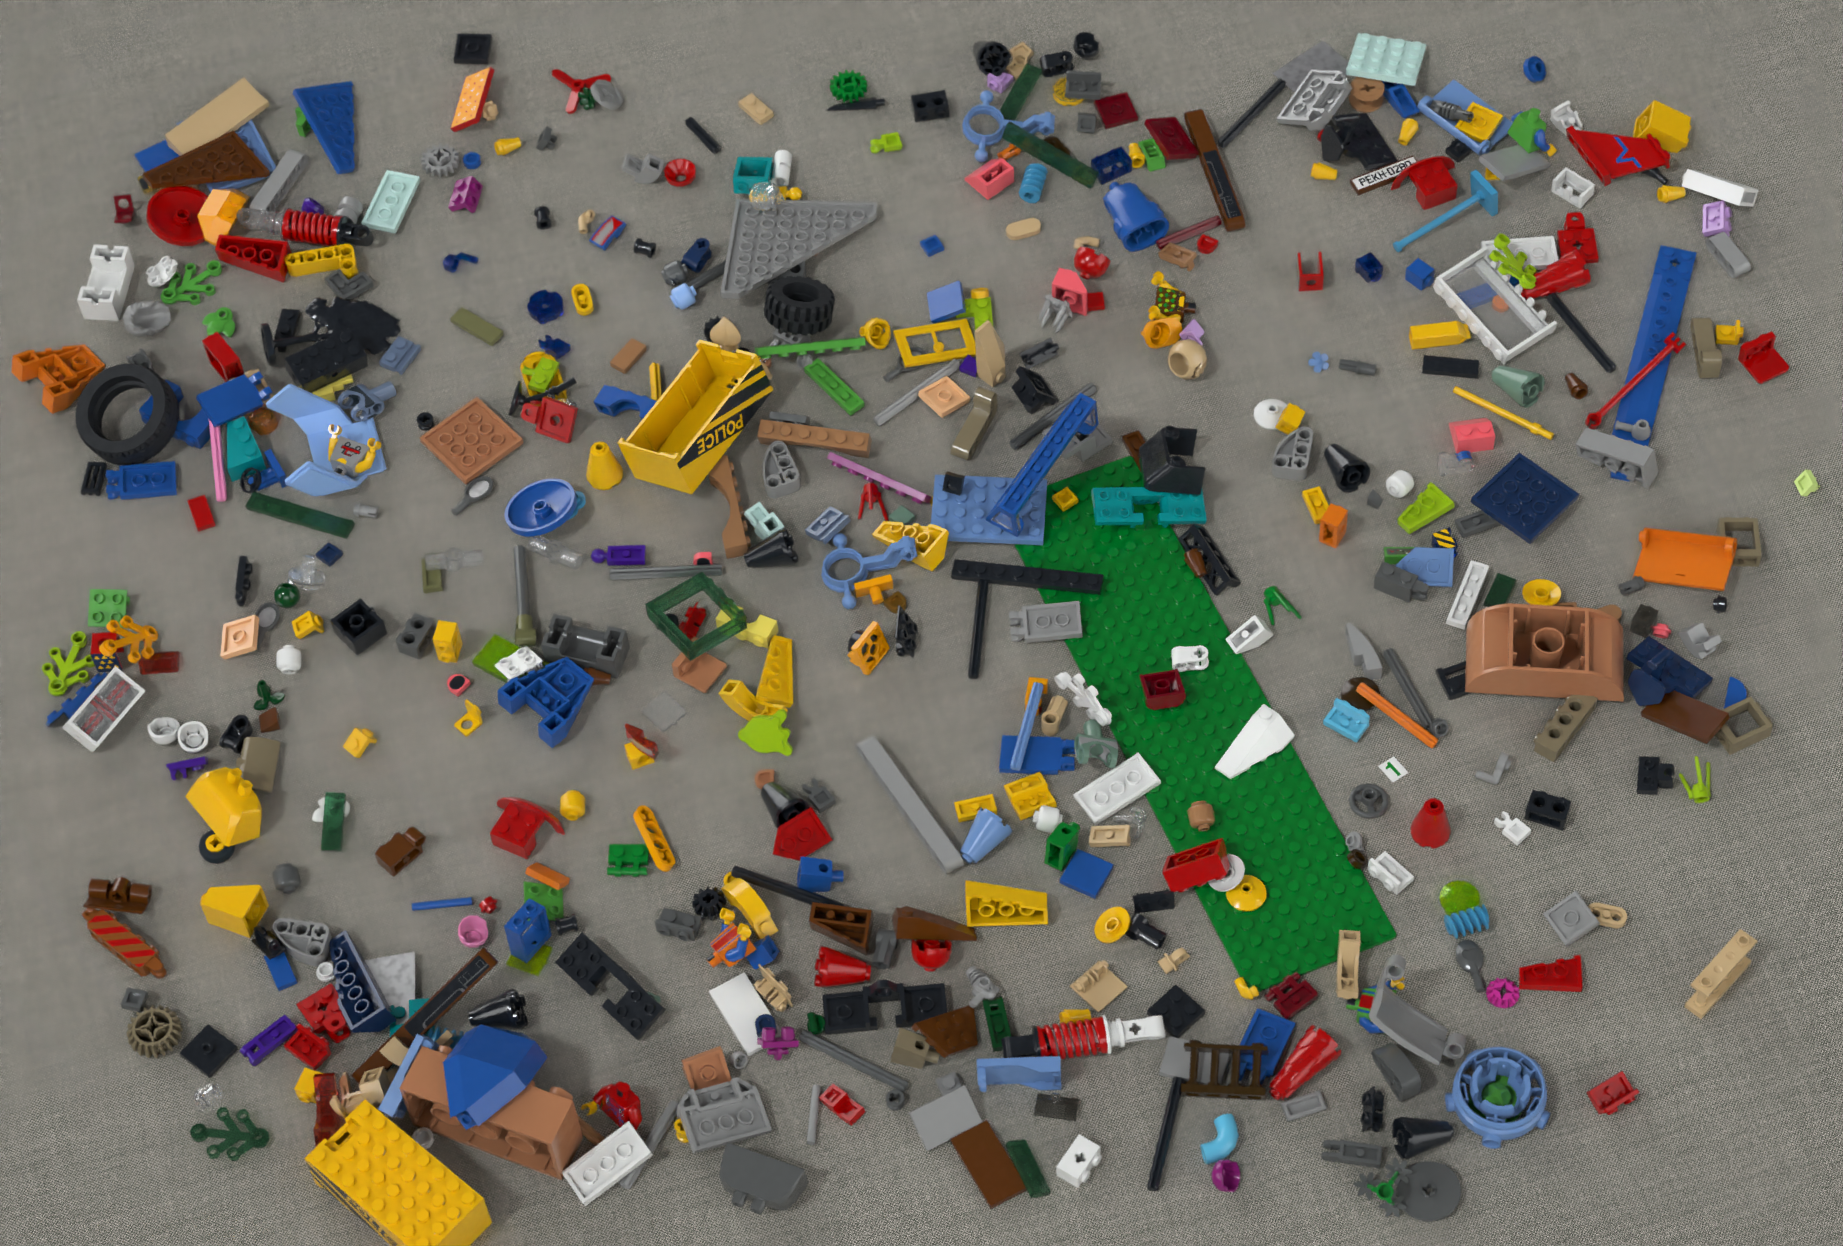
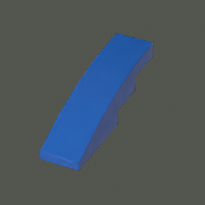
(1400, 99)

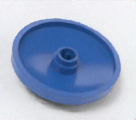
(540, 507)

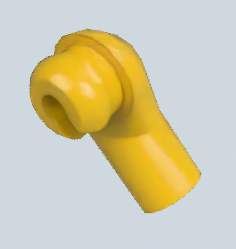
(1245, 992)

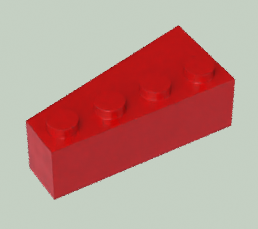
(255, 255)

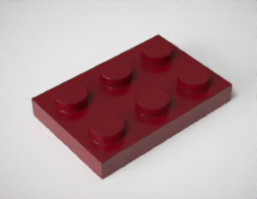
(1171, 138)

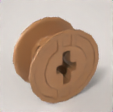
(1366, 94)

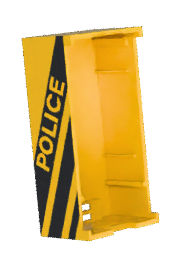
(697, 418)
(396, 1184)

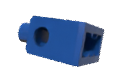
(817, 874)

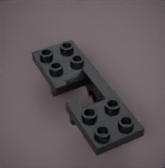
(590, 965)
(850, 1010)

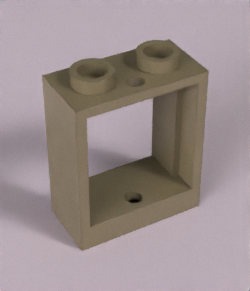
(1747, 557)
(1735, 744)

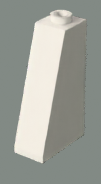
(1720, 188)

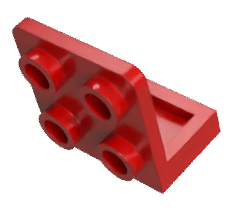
(1762, 359)

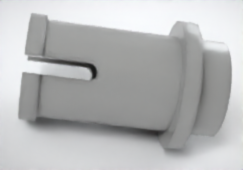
(364, 510)

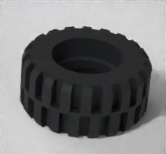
(799, 305)

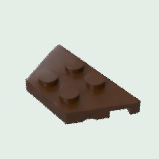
(950, 1031)

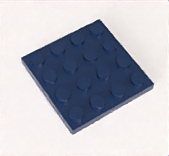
(1524, 498)

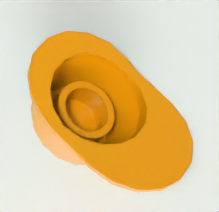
(1162, 332)

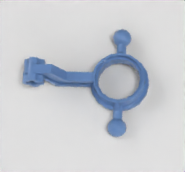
(1043, 123)
(903, 549)

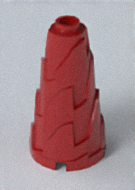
(1560, 276)
(1309, 1057)

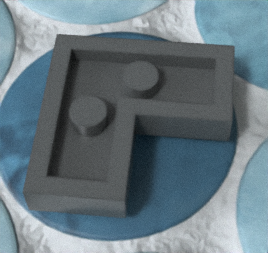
(349, 288)

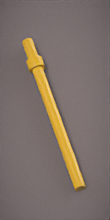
(1534, 428)

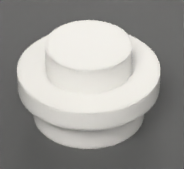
(325, 972)

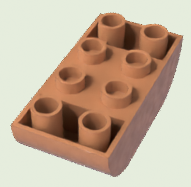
(1545, 652)

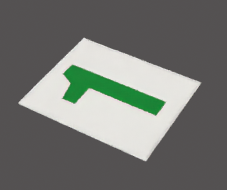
(1393, 769)

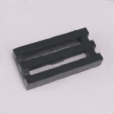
(91, 490)

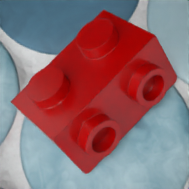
(308, 1047)
(1612, 1093)

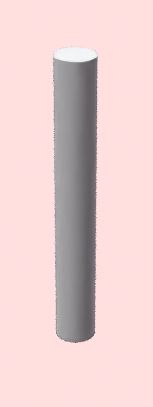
(813, 1114)

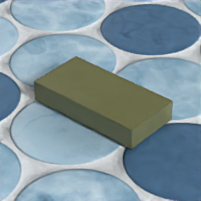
(431, 579)

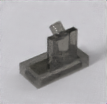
(1056, 1107)

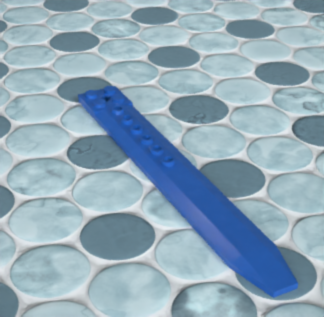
(1658, 321)

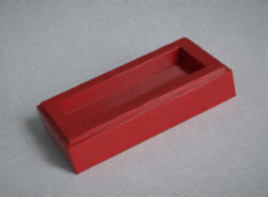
(201, 513)

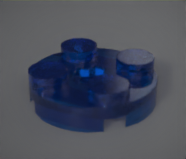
(547, 314)

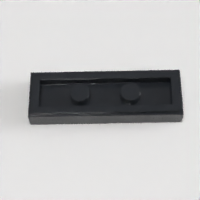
(1450, 366)

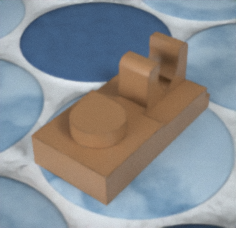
(1178, 255)

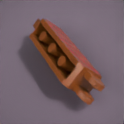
(123, 943)

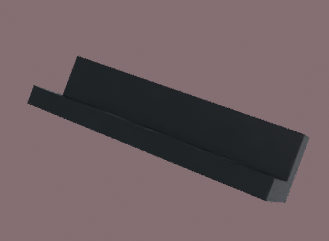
(1214, 557)

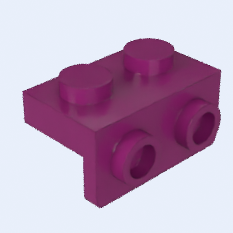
(465, 194)

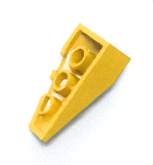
(929, 540)

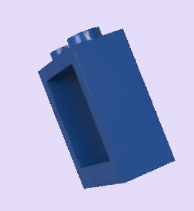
(539, 932)

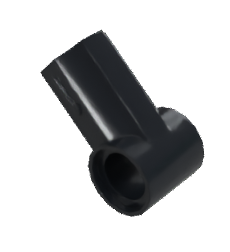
(1142, 930)

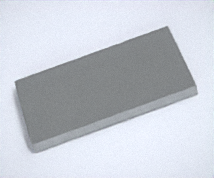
(1513, 162)

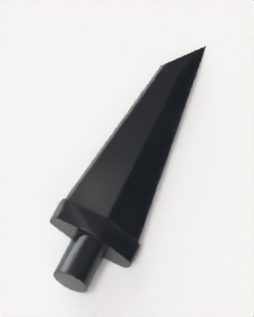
(870, 103)

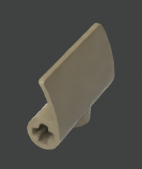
(259, 762)

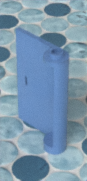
(1459, 95)

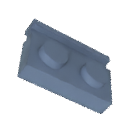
(399, 355)
(827, 525)

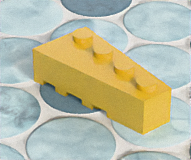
(1003, 905)

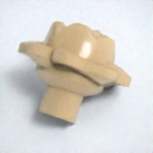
(490, 111)

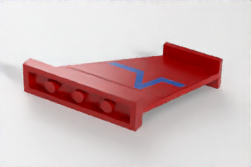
(1617, 155)

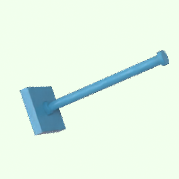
(1480, 190)

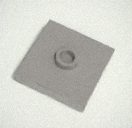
(1571, 918)

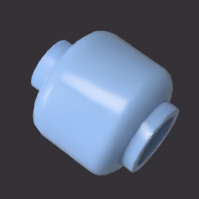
(683, 296)

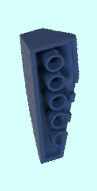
(357, 989)

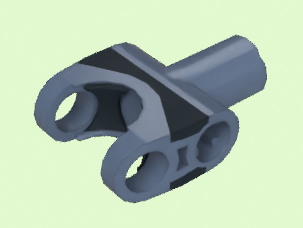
(367, 400)

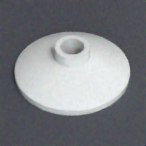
(1265, 417)
(1236, 875)

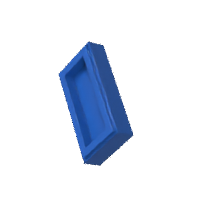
(281, 971)

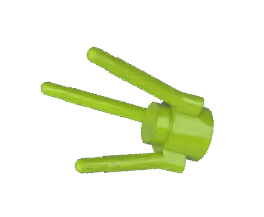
(1700, 792)

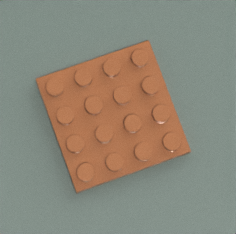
(471, 440)

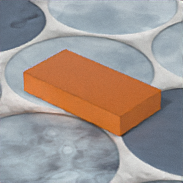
(547, 876)

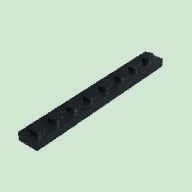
(1028, 576)

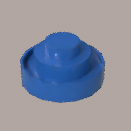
(1534, 69)

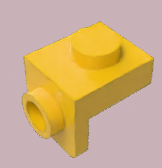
(358, 741)

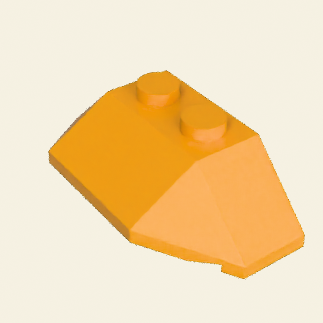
(220, 212)

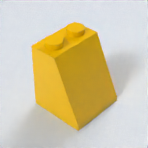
(1664, 124)
(235, 907)

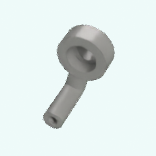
(1502, 764)

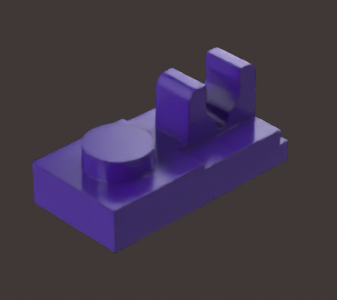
(195, 764)

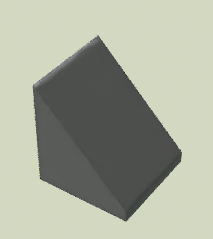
(1374, 499)

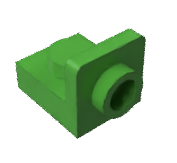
(302, 124)

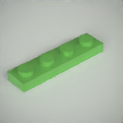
(834, 387)

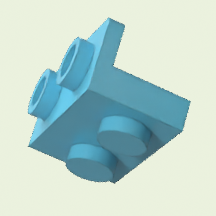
(1347, 720)

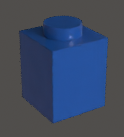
(1420, 274)

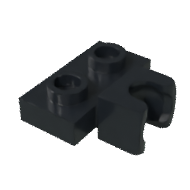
(1654, 774)

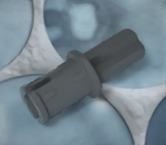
(1358, 367)

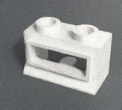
(1575, 182)

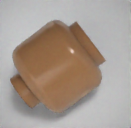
(1201, 815)

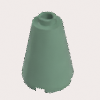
(1519, 384)

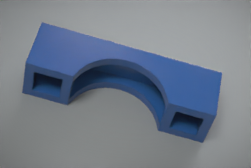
(613, 401)

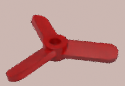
(576, 86)

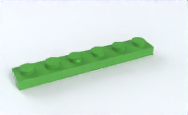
(817, 346)

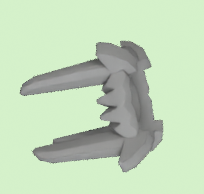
(1057, 306)

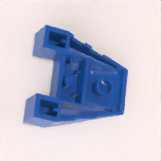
(552, 693)

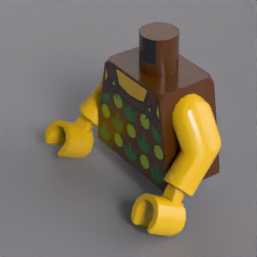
(1169, 301)

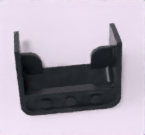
(1169, 473)

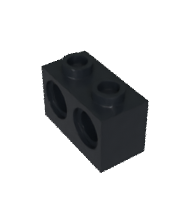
(930, 106)
(1546, 814)

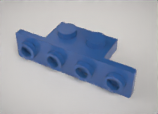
(71, 706)

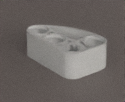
(1288, 460)
(775, 474)
(305, 945)

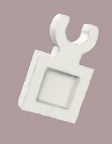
(1513, 830)

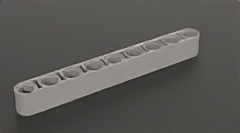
(909, 805)

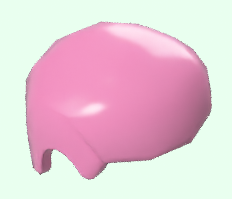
(473, 931)

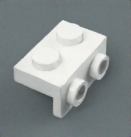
(1390, 872)

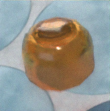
(262, 421)

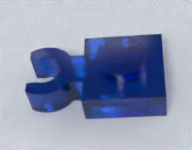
(555, 348)

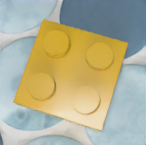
(1483, 123)

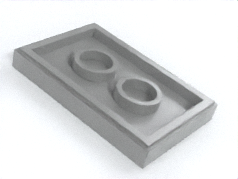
(1177, 1062)
(945, 1117)

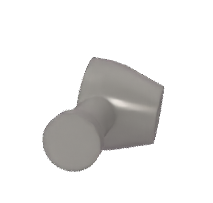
(1640, 430)

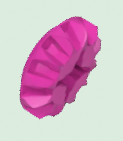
(1509, 999)

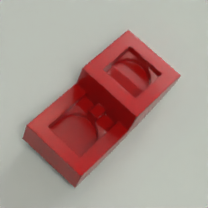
(841, 1104)

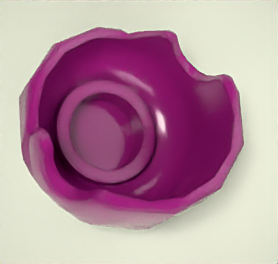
(1226, 1175)

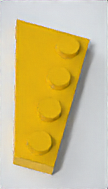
(777, 673)

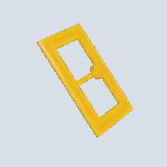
(940, 355)

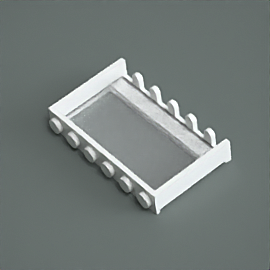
(1492, 306)

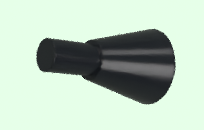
(1655, 173)

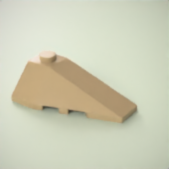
(989, 354)

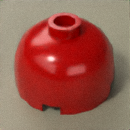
(1090, 264)
(931, 953)

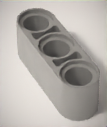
(1728, 254)

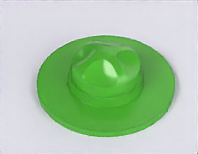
(1497, 1093)

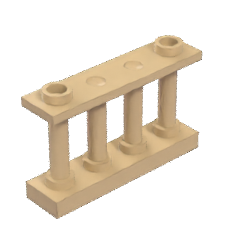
(1720, 974)

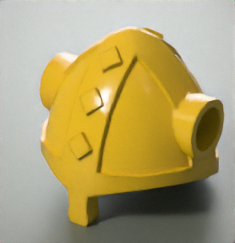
(874, 332)

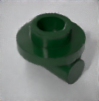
(815, 1023)

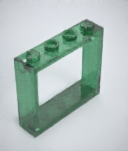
(656, 608)

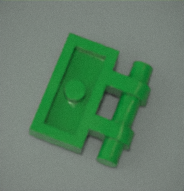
(628, 855)

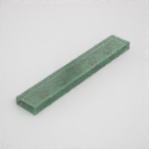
(1050, 155)
(300, 515)

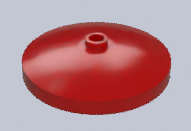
(174, 215)

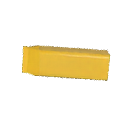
(1438, 334)

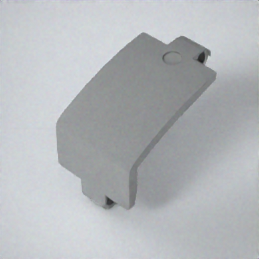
(1409, 1025)

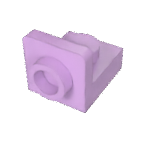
(1000, 82)

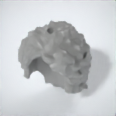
(146, 318)

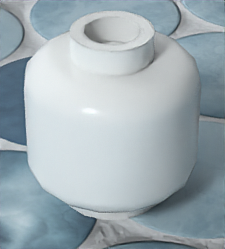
(1400, 483)
(288, 659)
(1047, 818)

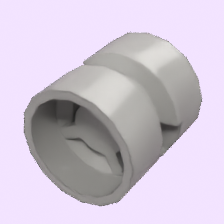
(349, 207)

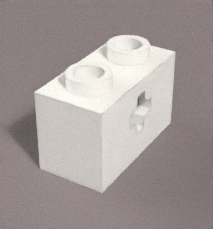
(1078, 1161)

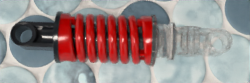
(306, 227)

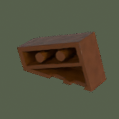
(843, 924)

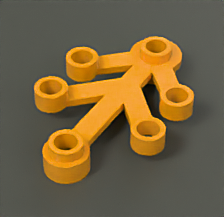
(146, 634)

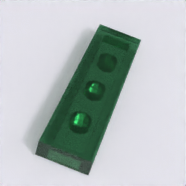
(1020, 92)

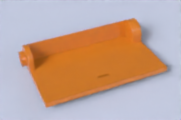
(1685, 558)

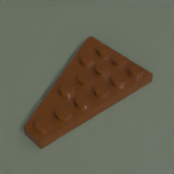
(216, 161)

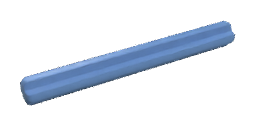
(1026, 726)

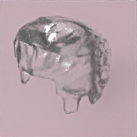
(765, 196)

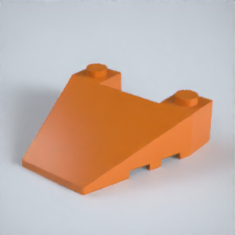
(61, 371)

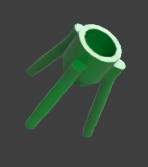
(1274, 597)

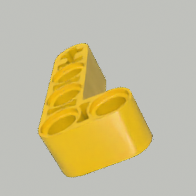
(323, 260)

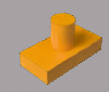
(874, 588)

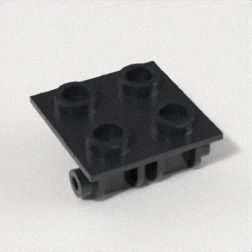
(905, 633)

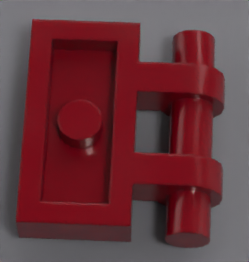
(1294, 1000)

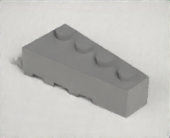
(1618, 455)

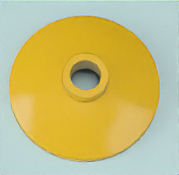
(1541, 592)
(1250, 899)
(1112, 924)

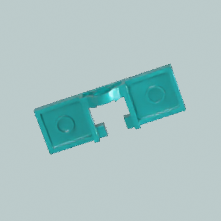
(1116, 506)

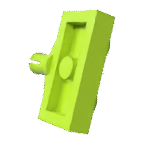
(541, 375)

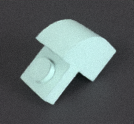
(762, 521)

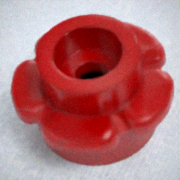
(488, 905)

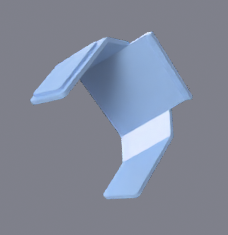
(314, 417)

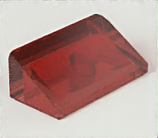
(160, 663)

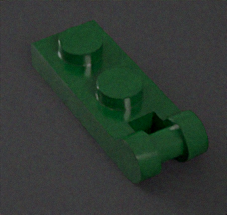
(996, 1022)

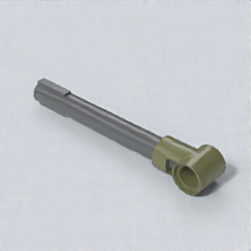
(524, 630)

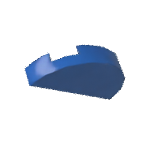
(1735, 692)

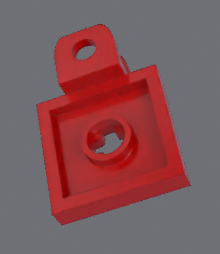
(1576, 233)
(543, 414)
(329, 1020)

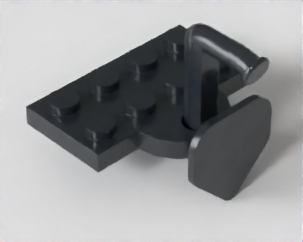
(1356, 139)

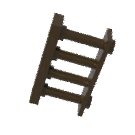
(1234, 1089)

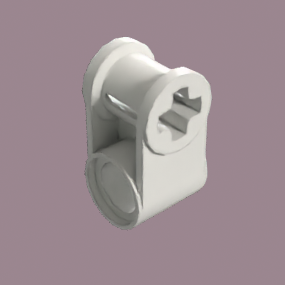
(1188, 658)

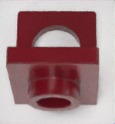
(123, 215)

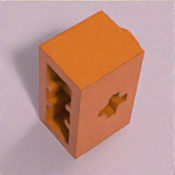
(1333, 525)

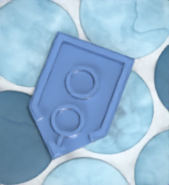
(1431, 565)

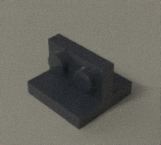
(1032, 390)

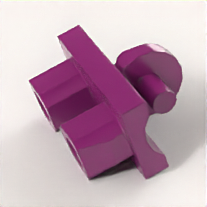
(769, 1040)

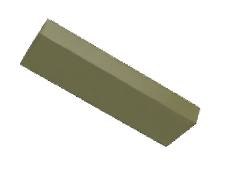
(476, 326)

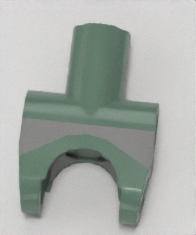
(1095, 745)

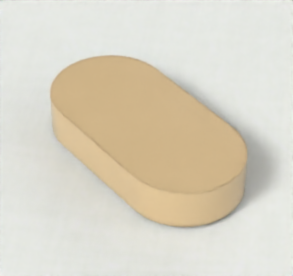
(1023, 229)

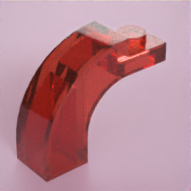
(326, 1119)

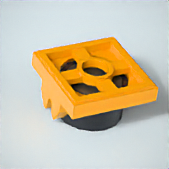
(867, 647)

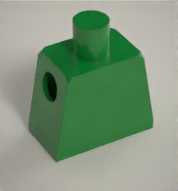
(1063, 837)

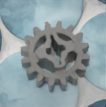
(440, 160)

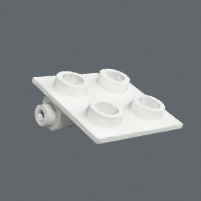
(519, 663)

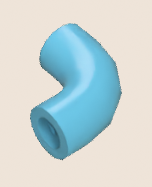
(1224, 1142)

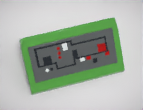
(1393, 555)

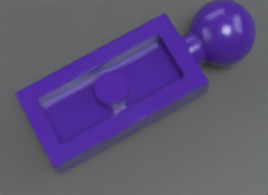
(621, 555)

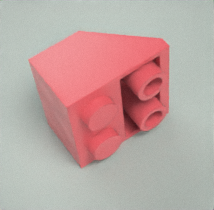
(991, 177)

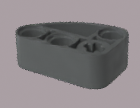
(1397, 1071)

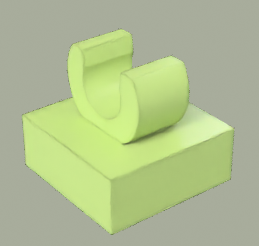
(1806, 483)

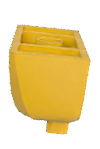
(227, 805)

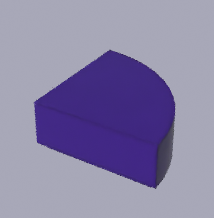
(969, 366)

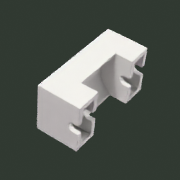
(107, 283)

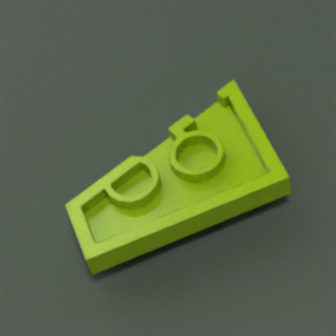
(1426, 508)

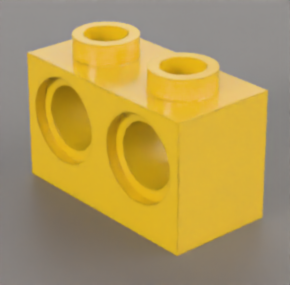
(447, 641)

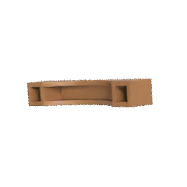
(843, 441)
(734, 533)

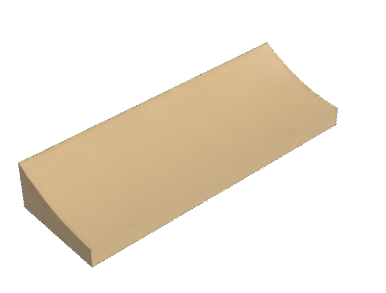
(217, 118)

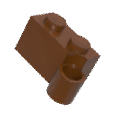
(400, 850)

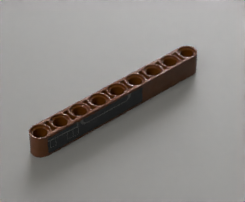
(1214, 170)
(434, 1008)

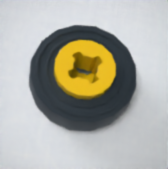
(214, 854)

